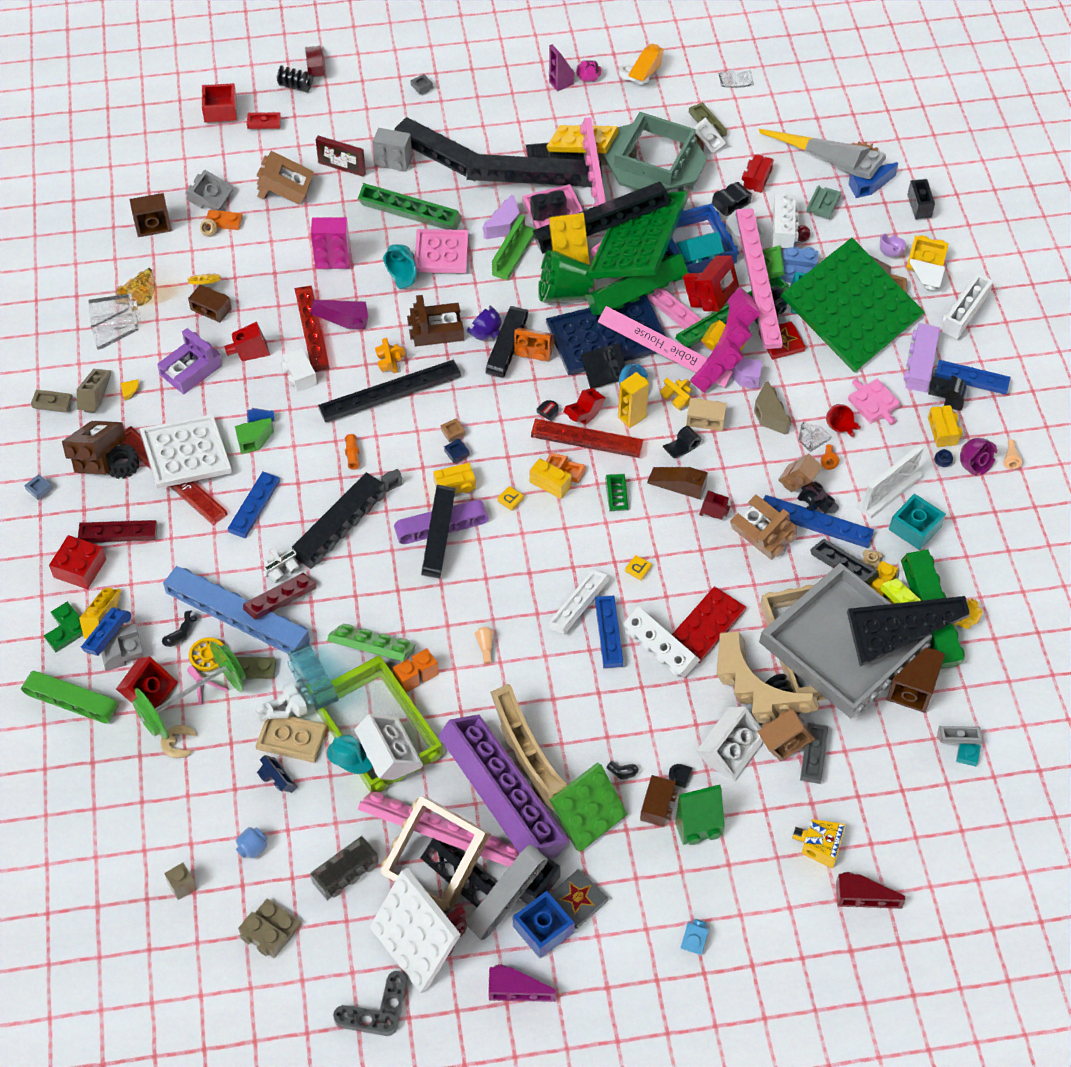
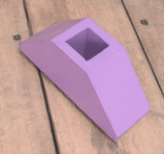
(502, 219)

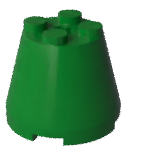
(563, 278)

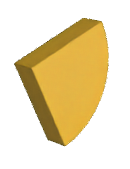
(129, 388)

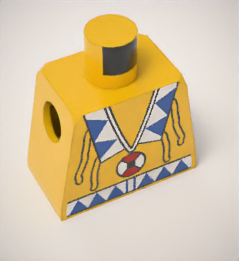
(821, 840)

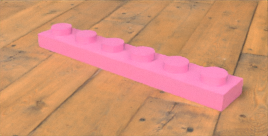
(592, 161)

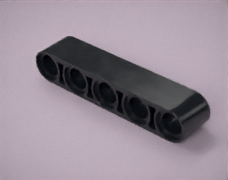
(504, 345)
(438, 531)

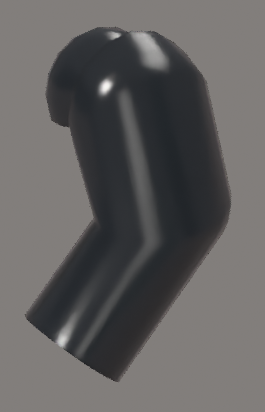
(622, 772)

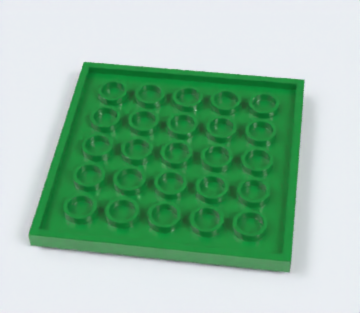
(852, 304)

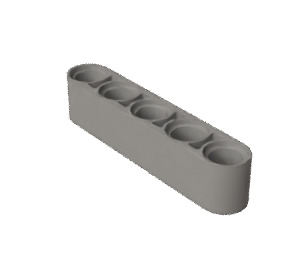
(506, 892)

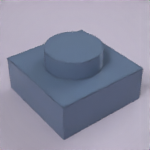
(38, 487)

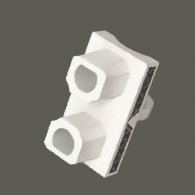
(287, 560)

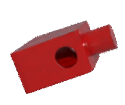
(248, 343)

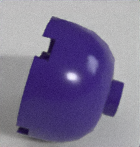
(486, 325)

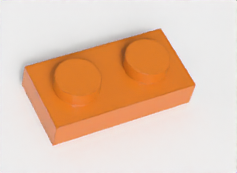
(225, 219)

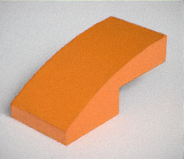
(575, 469)

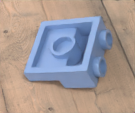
(798, 260)

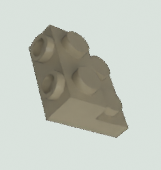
(269, 928)

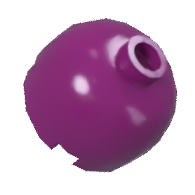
(977, 455)

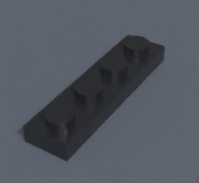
(834, 555)

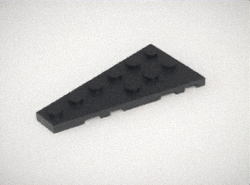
(892, 626)

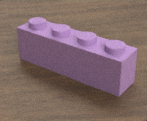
(922, 357)

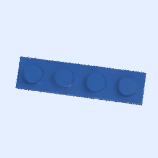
(974, 377)
(253, 504)
(608, 631)

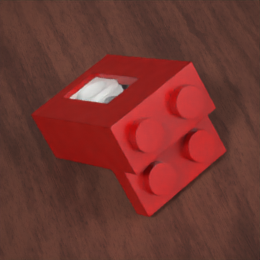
(712, 286)

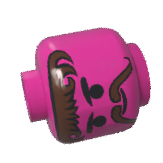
(588, 70)

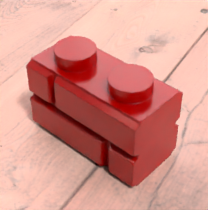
(758, 173)

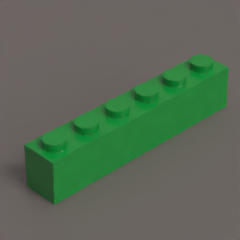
(409, 207)
(630, 288)
(926, 586)

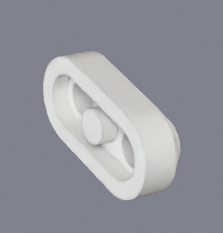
(624, 72)

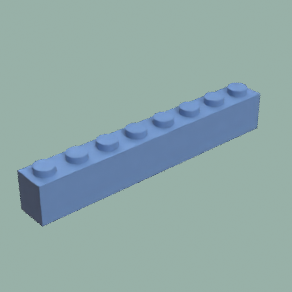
(229, 608)

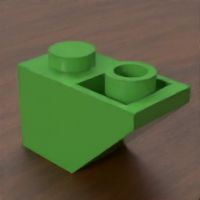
(253, 435)

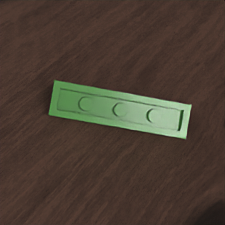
(512, 249)

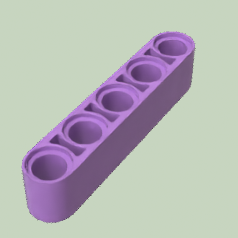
(462, 517)

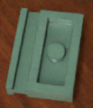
(823, 202)

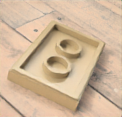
(292, 738)

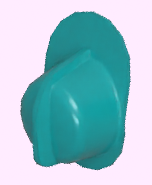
(349, 755)

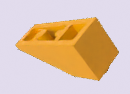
(647, 63)

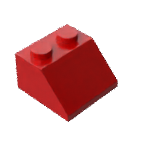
(150, 679)

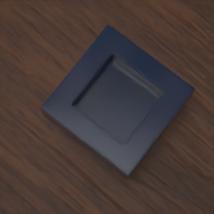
(456, 451)

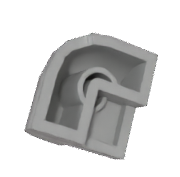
(122, 648)

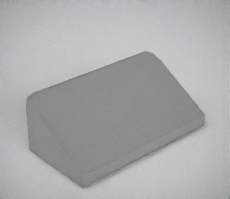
(959, 734)

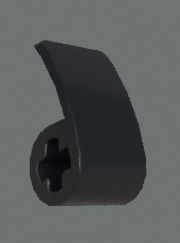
(686, 441)

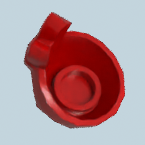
(841, 419)

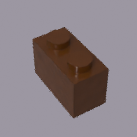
(209, 303)
(658, 800)

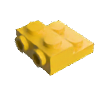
(927, 251)

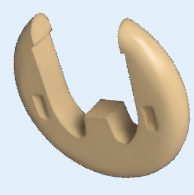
(165, 744)

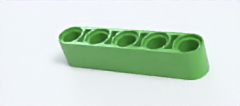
(69, 697)

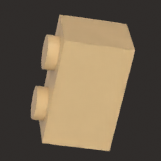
(706, 414)

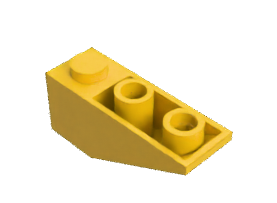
(98, 609)

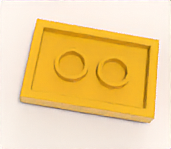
(569, 236)

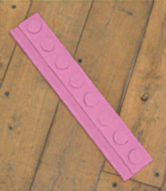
(436, 827)

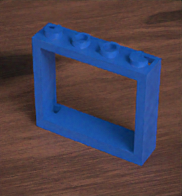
(701, 214)

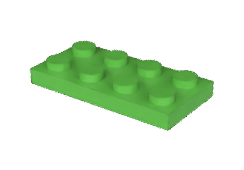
(372, 643)

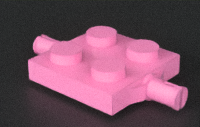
(874, 401)

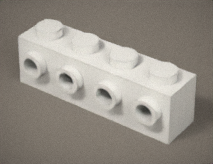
(785, 221)
(966, 306)
(659, 640)

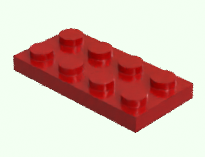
(709, 618)

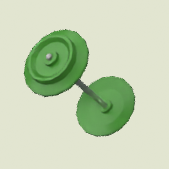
(228, 666)

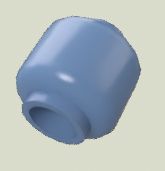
(251, 842)

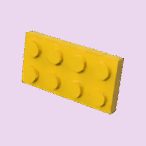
(569, 139)

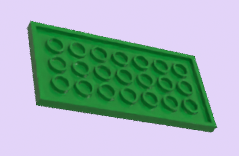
(638, 244)

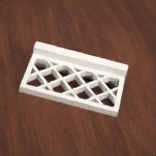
(891, 483)

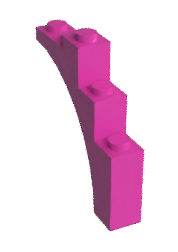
(727, 351)

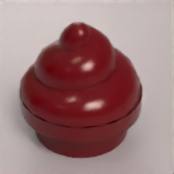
(803, 233)

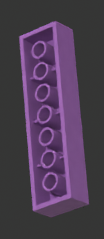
(502, 786)

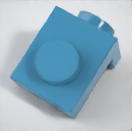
(695, 936)

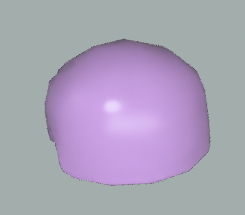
(892, 245)

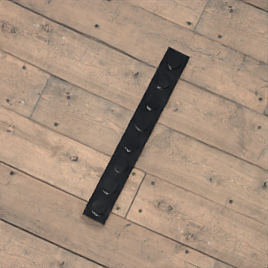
(389, 390)

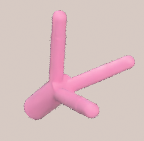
(197, 677)

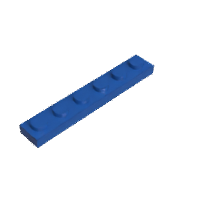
(823, 522)

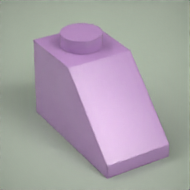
(747, 373)

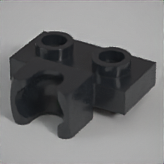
(816, 497)

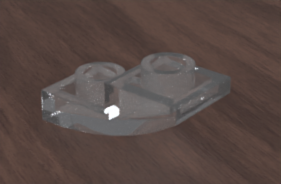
(739, 80)

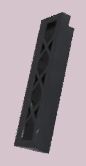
(454, 856)

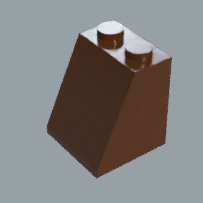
(917, 680)

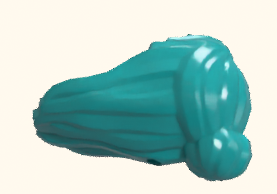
(400, 265)

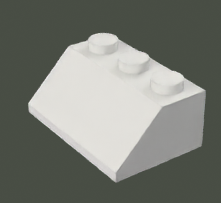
(731, 742)
(387, 746)

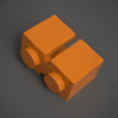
(407, 671)

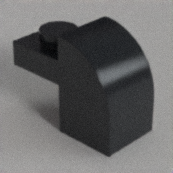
(952, 390)

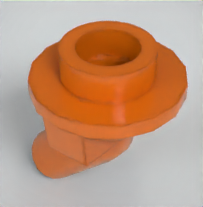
(829, 459)

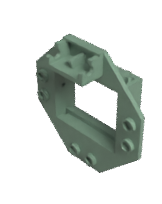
(639, 174)

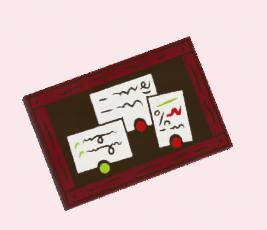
(340, 156)

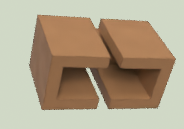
(800, 473)

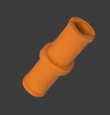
(352, 451)

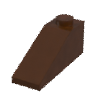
(680, 480)

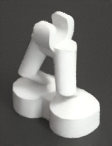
(294, 702)

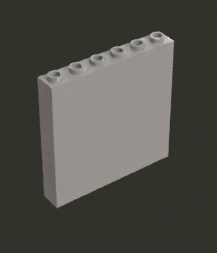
(819, 645)

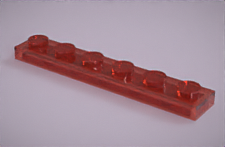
(311, 329)
(587, 438)

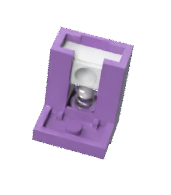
(189, 362)

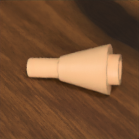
(1012, 458)
(485, 638)

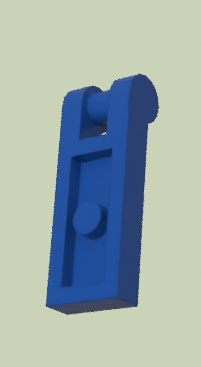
(105, 631)

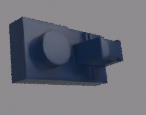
(272, 769)

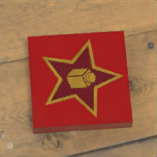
(791, 341)

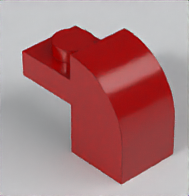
(587, 406)

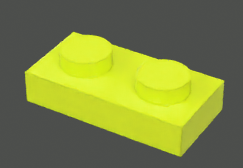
(898, 592)

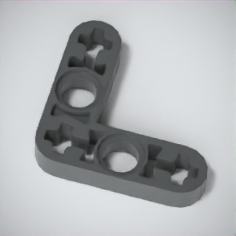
(383, 1014)

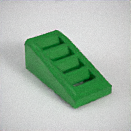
(615, 479)

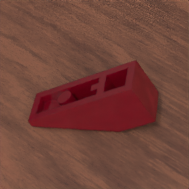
(860, 891)

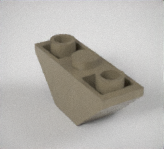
(771, 411)

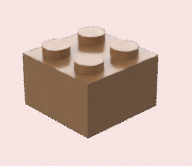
(785, 734)

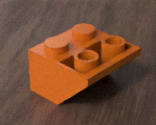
(533, 344)

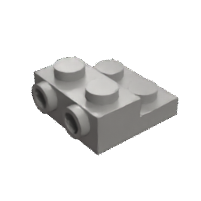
(209, 191)

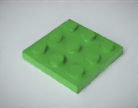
(588, 807)

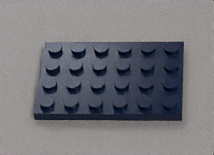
(581, 333)

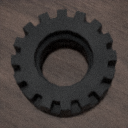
(126, 468)

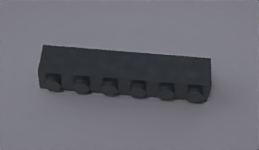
(436, 145)
(338, 520)

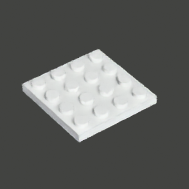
(185, 451)
(414, 930)

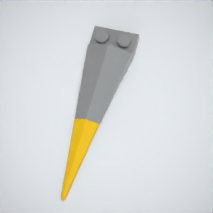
(852, 158)

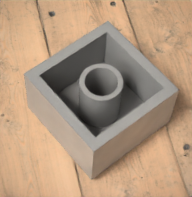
(392, 149)

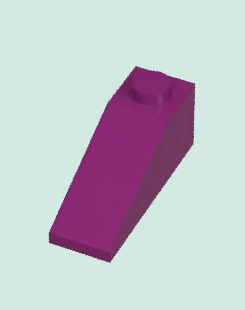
(560, 72)
(343, 313)
(513, 985)

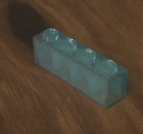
(311, 677)

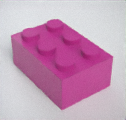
(330, 242)

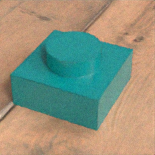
(968, 754)

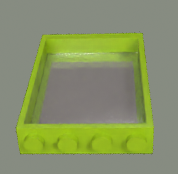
(376, 691)

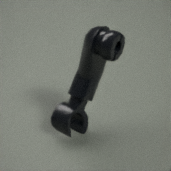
(181, 634)

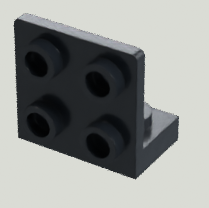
(603, 365)

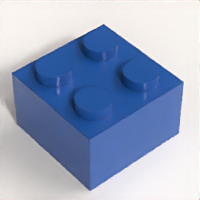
(543, 924)

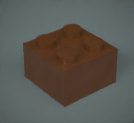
(150, 215)

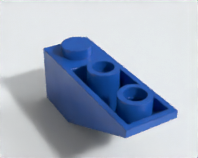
(865, 187)

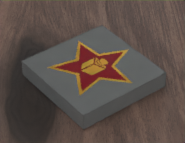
(579, 897)

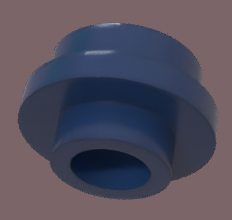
(941, 455)

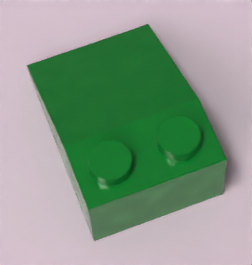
(700, 815)

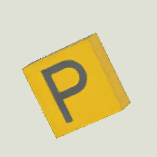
(510, 498)
(638, 567)

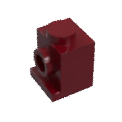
(715, 505)

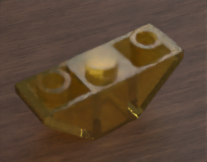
(141, 287)

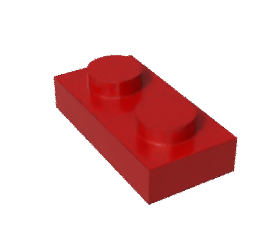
(263, 120)

